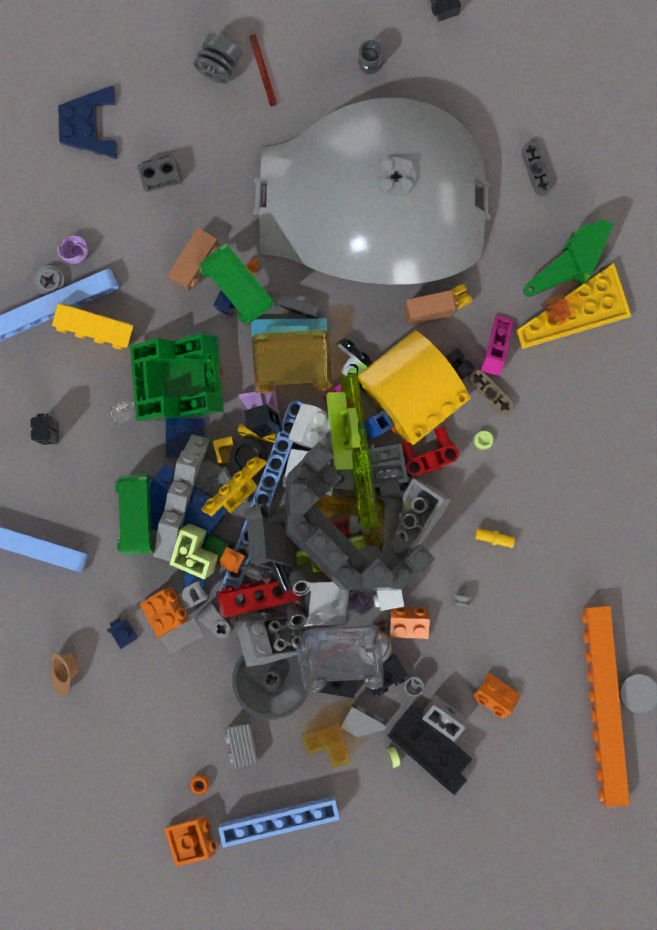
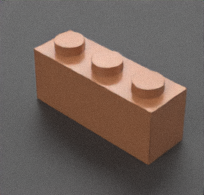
(185, 269)

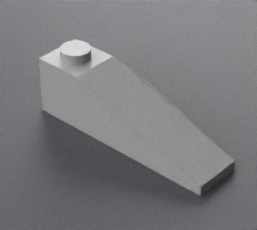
(420, 511)

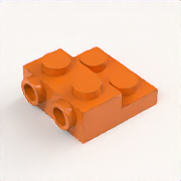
(164, 611)
(191, 841)

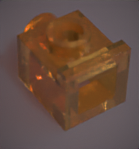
(557, 309)

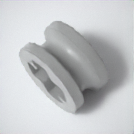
(462, 601)

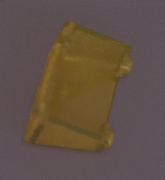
(291, 359)

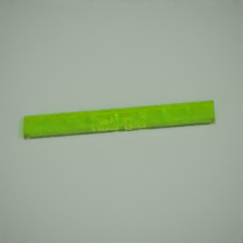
(361, 458)

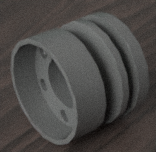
(217, 58)

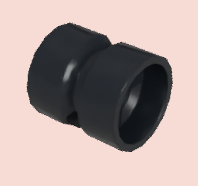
(465, 366)

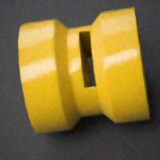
(462, 296)

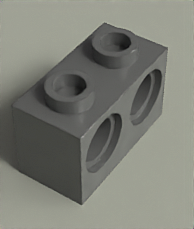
(160, 178)

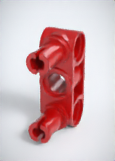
(433, 459)

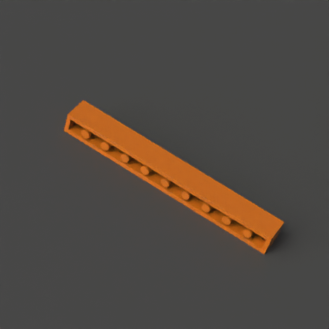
(606, 706)

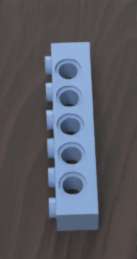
(278, 821)

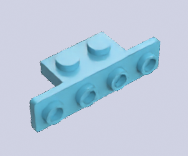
(263, 326)

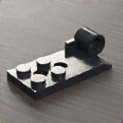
(444, 763)

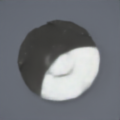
(262, 614)

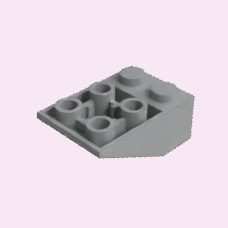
(268, 640)

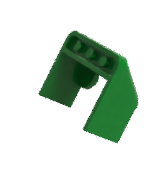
(236, 283)
(134, 515)

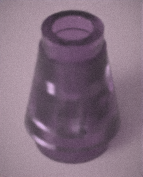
(361, 603)

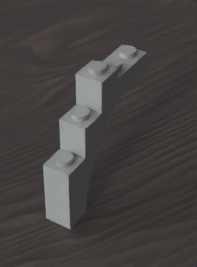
(179, 496)

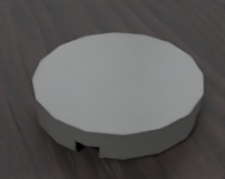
(638, 693)

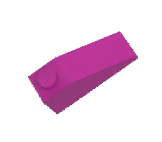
(497, 345)

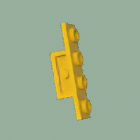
(236, 490)

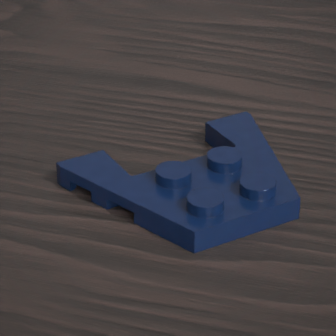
(79, 124)

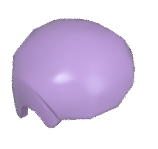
(73, 249)

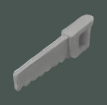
(188, 597)

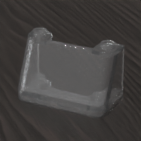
(341, 656)

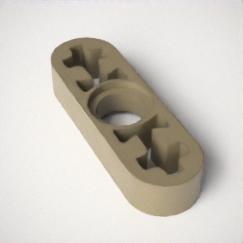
(482, 393)

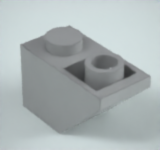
(361, 723)

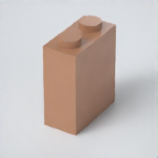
(430, 308)

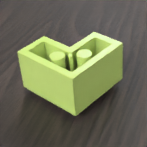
(189, 553)

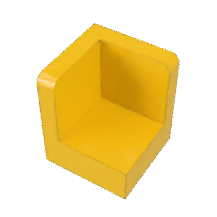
(223, 448)

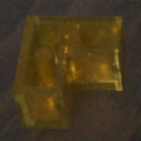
(329, 738)

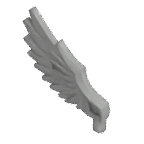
(212, 478)

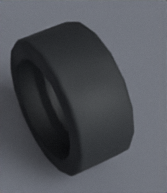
(245, 442)

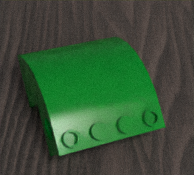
(176, 378)

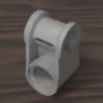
(211, 618)

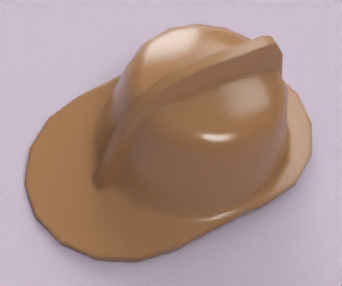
(63, 670)

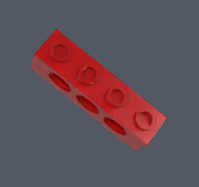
(229, 607)

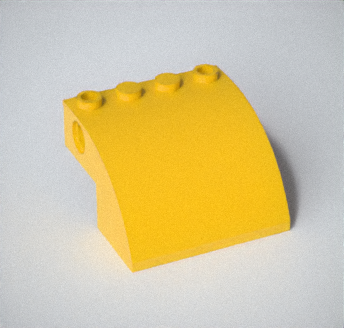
(414, 386)

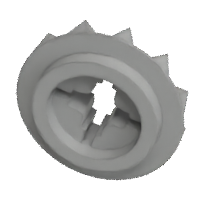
(48, 272)

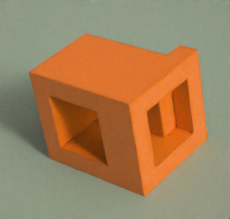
(232, 560)

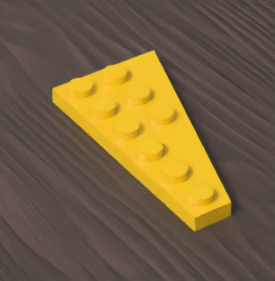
(590, 305)

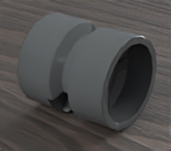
(370, 56)

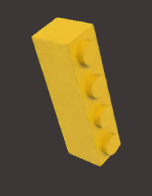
(92, 325)

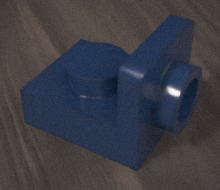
(122, 632)

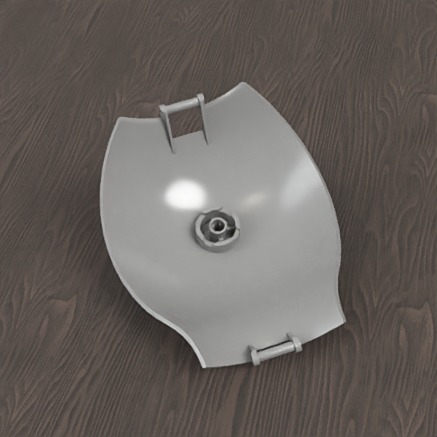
(344, 214)

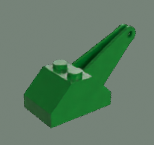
(576, 262)

